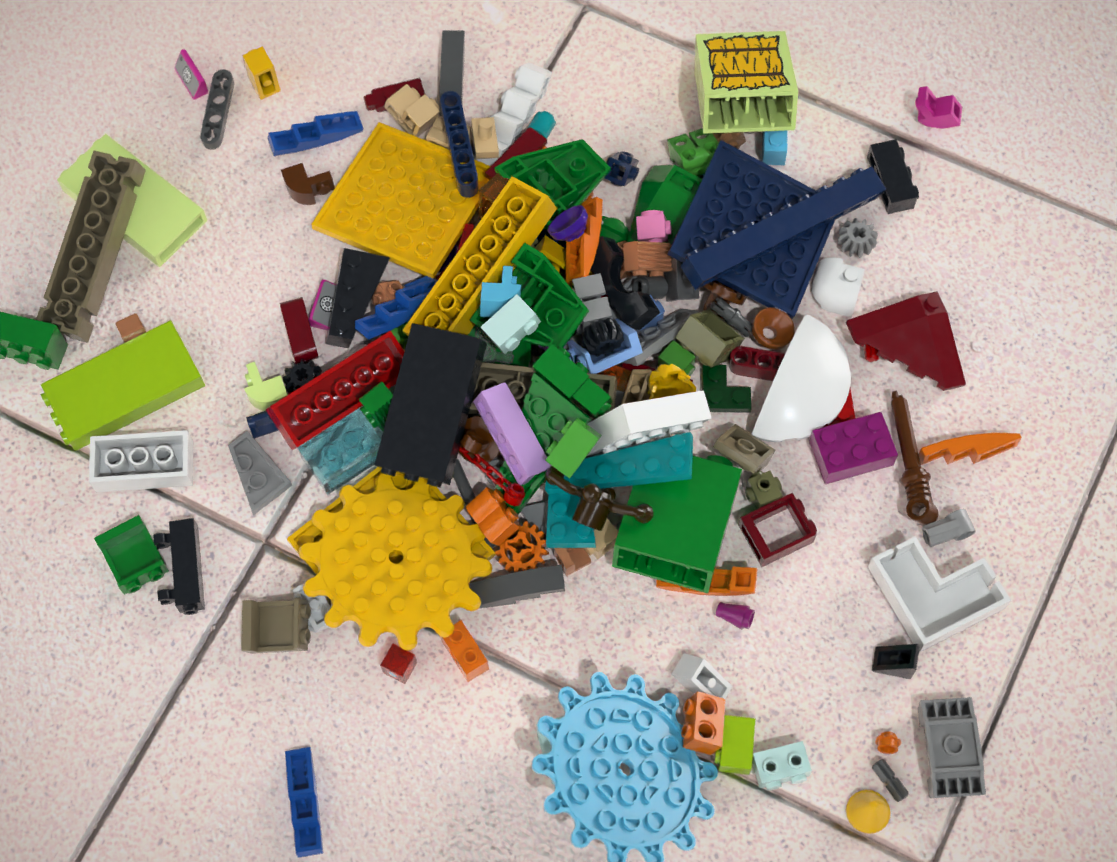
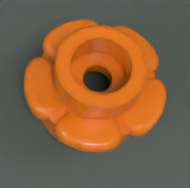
(887, 743)

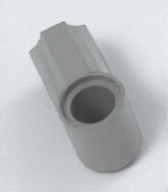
(954, 526)

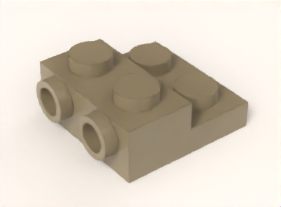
(744, 449)

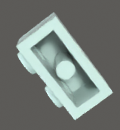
(511, 324)
(781, 765)

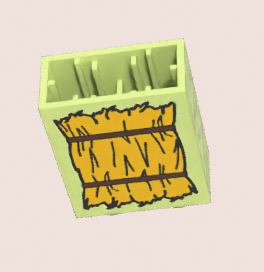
(745, 82)

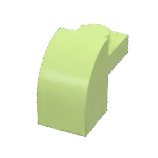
(263, 393)

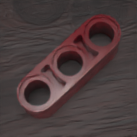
(299, 330)
(753, 357)

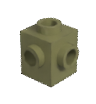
(763, 489)

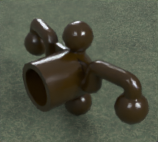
(596, 502)

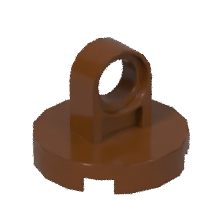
(728, 294)
(478, 440)

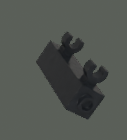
(186, 566)

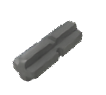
(886, 775)

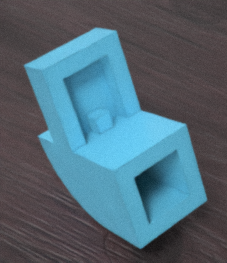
(496, 295)

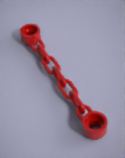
(513, 493)

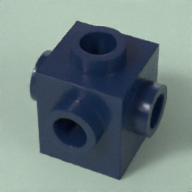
(622, 176)

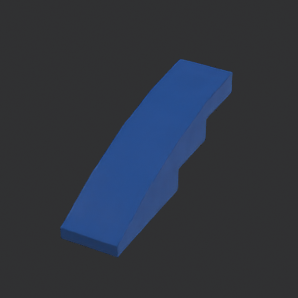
(320, 132)
(395, 312)
(304, 802)

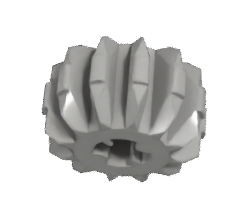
(857, 238)

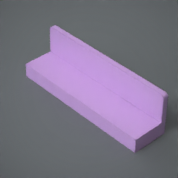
(511, 433)

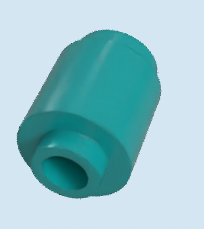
(543, 123)

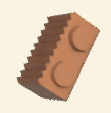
(646, 258)

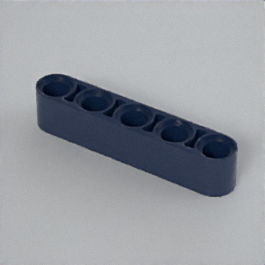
(463, 152)

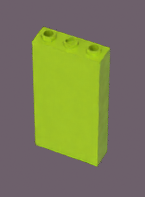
(121, 385)

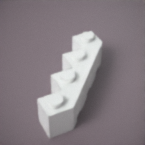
(518, 106)

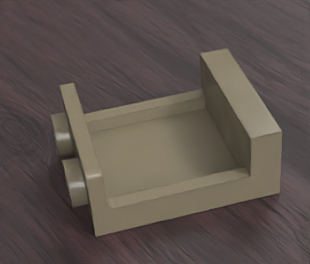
(275, 626)

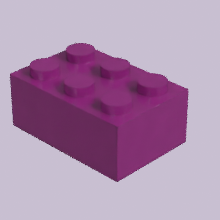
(853, 447)

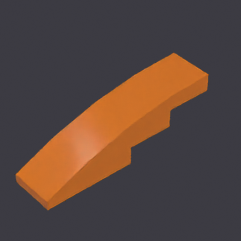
(582, 251)
(975, 446)

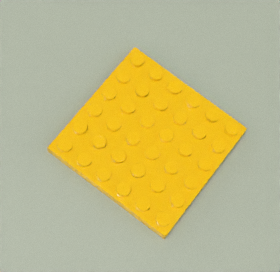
(400, 201)

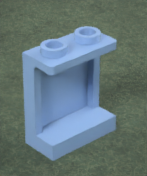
(629, 348)

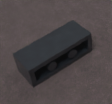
(890, 166)

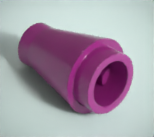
(737, 615)

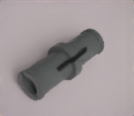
(732, 316)

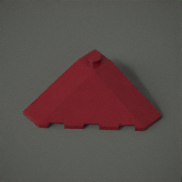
(916, 335)

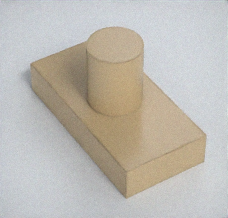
(484, 138)

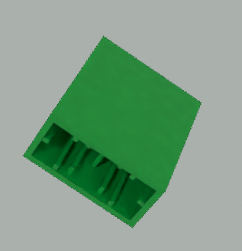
(686, 525)

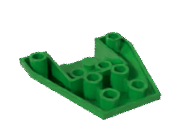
(666, 190)

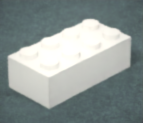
(141, 461)

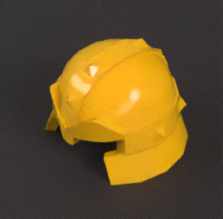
(669, 381)

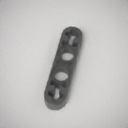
(217, 109)

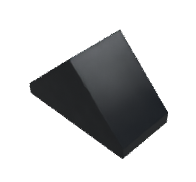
(896, 660)

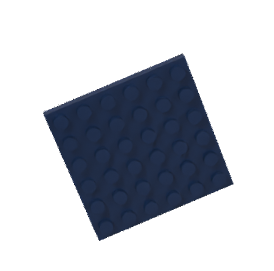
(743, 191)

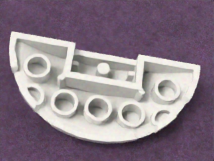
(807, 386)

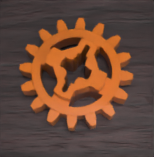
(520, 558)

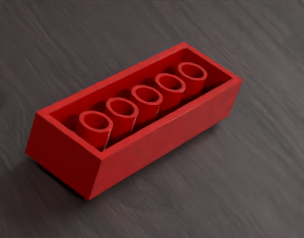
(336, 391)

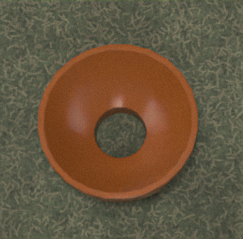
(778, 322)

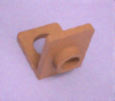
(130, 327)

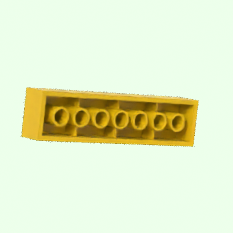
(510, 222)

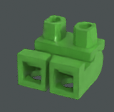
(695, 153)

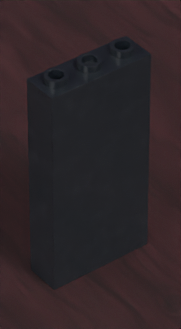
(430, 405)

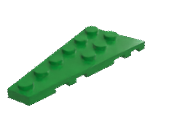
(547, 415)

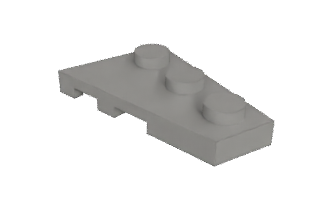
(258, 473)

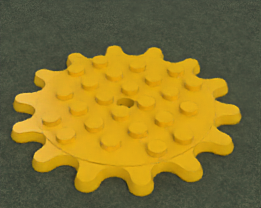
(390, 595)

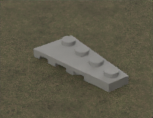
(654, 338)

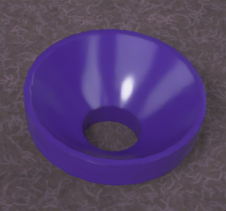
(569, 224)

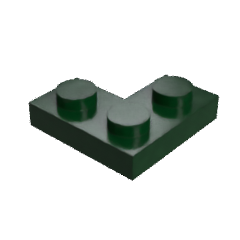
(719, 396)

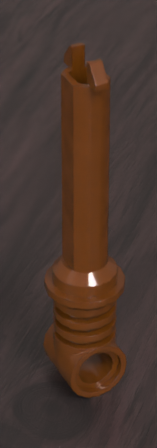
(914, 478)

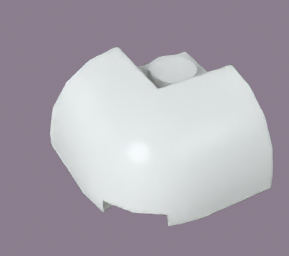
(837, 286)

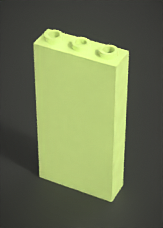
(161, 213)

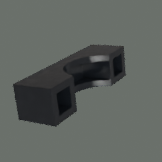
(634, 308)

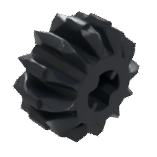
(602, 337)
(298, 372)

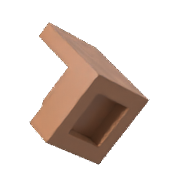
(571, 559)

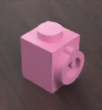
(653, 226)

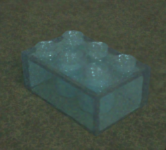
(341, 451)

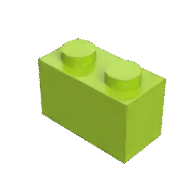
(737, 745)

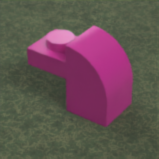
(937, 112)

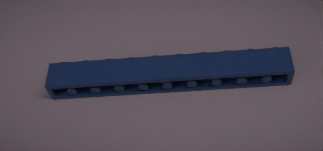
(782, 228)

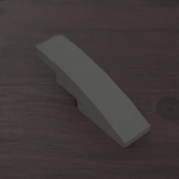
(452, 62)
(519, 586)

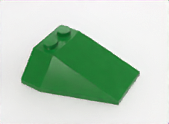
(562, 172)
(547, 296)

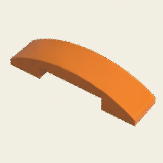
(724, 583)

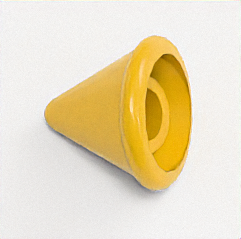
(868, 811)

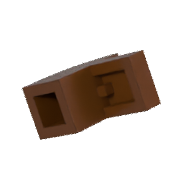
(304, 188)

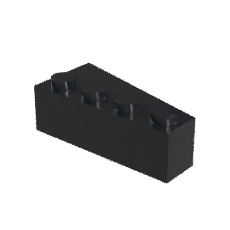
(355, 285)

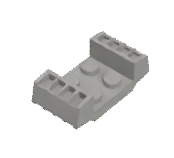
(952, 747)

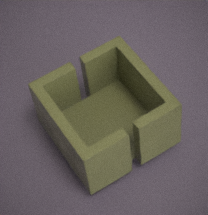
(709, 338)

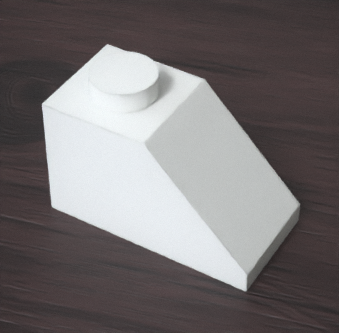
(700, 676)

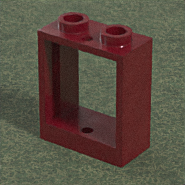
(755, 539)

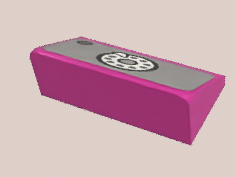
(190, 75)
(322, 305)

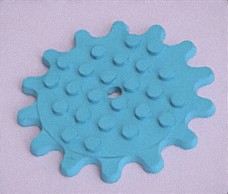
(602, 800)

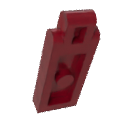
(378, 96)

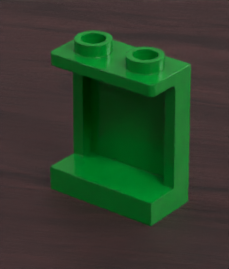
(131, 555)

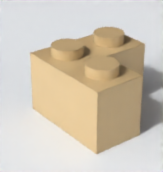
(412, 111)

